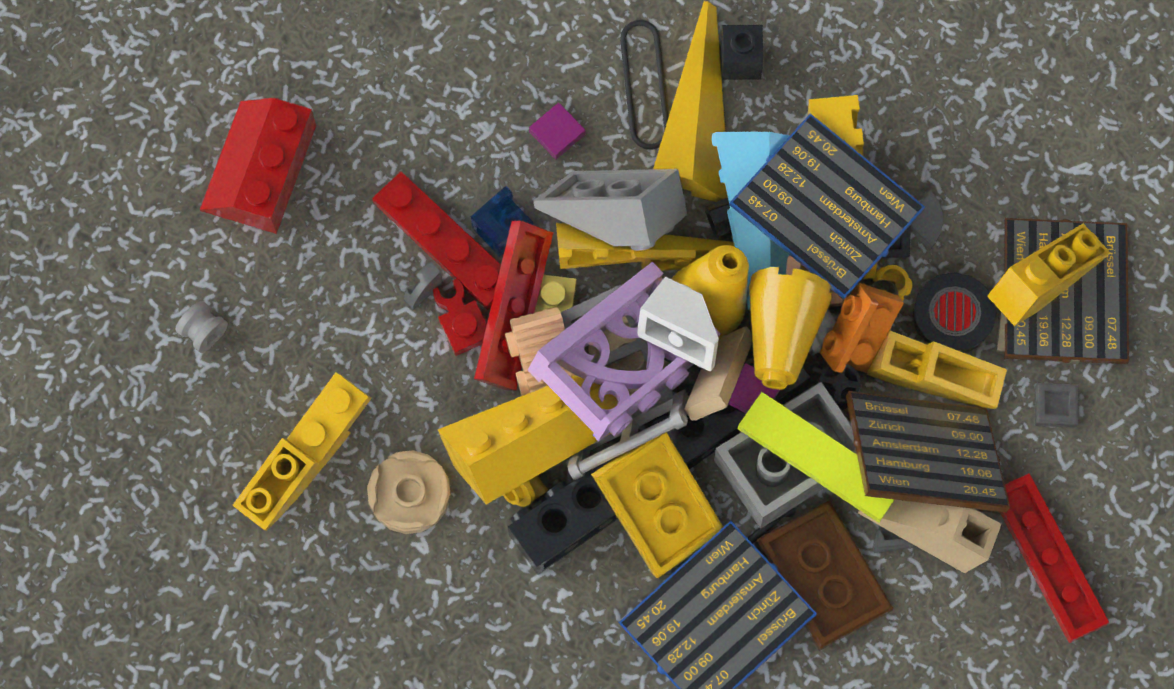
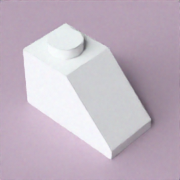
(679, 323)

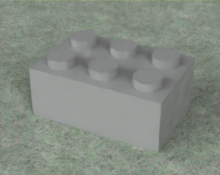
(766, 481)

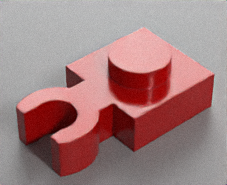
(463, 323)

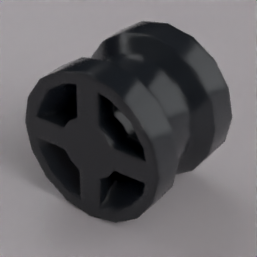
(847, 379)

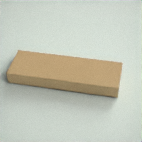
(714, 388)

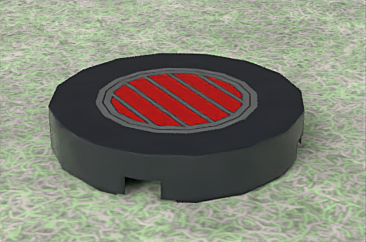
(954, 311)

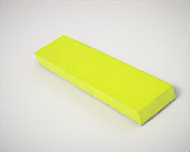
(811, 453)

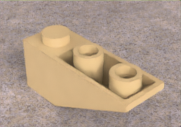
(947, 532)

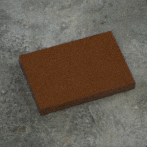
(827, 572)

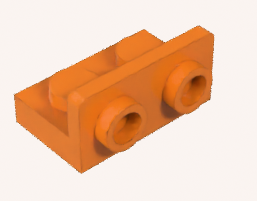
(860, 328)

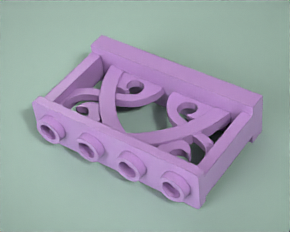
(569, 352)

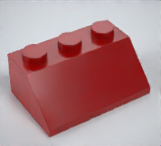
(260, 163)

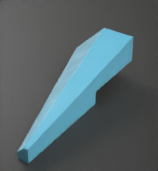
(740, 159)

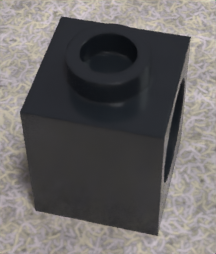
(741, 52)

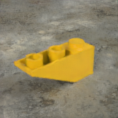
(1047, 274)

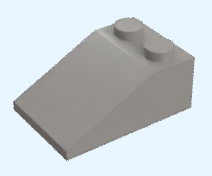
(618, 204)

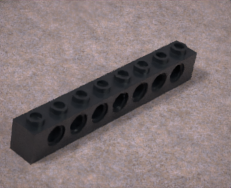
(546, 548)

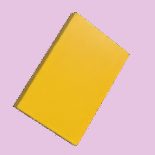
(658, 503)

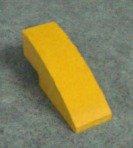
(938, 371)

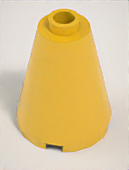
(723, 283)
(785, 322)

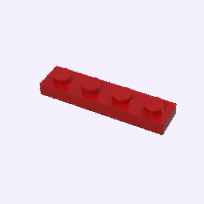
(440, 237)
(514, 297)
(1051, 561)

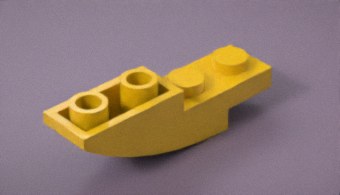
(303, 453)

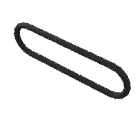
(628, 82)

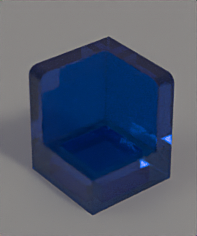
(495, 218)

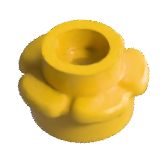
(897, 275)

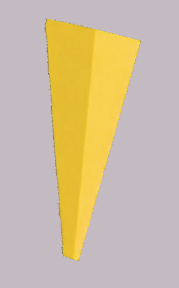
(697, 115)
(669, 252)

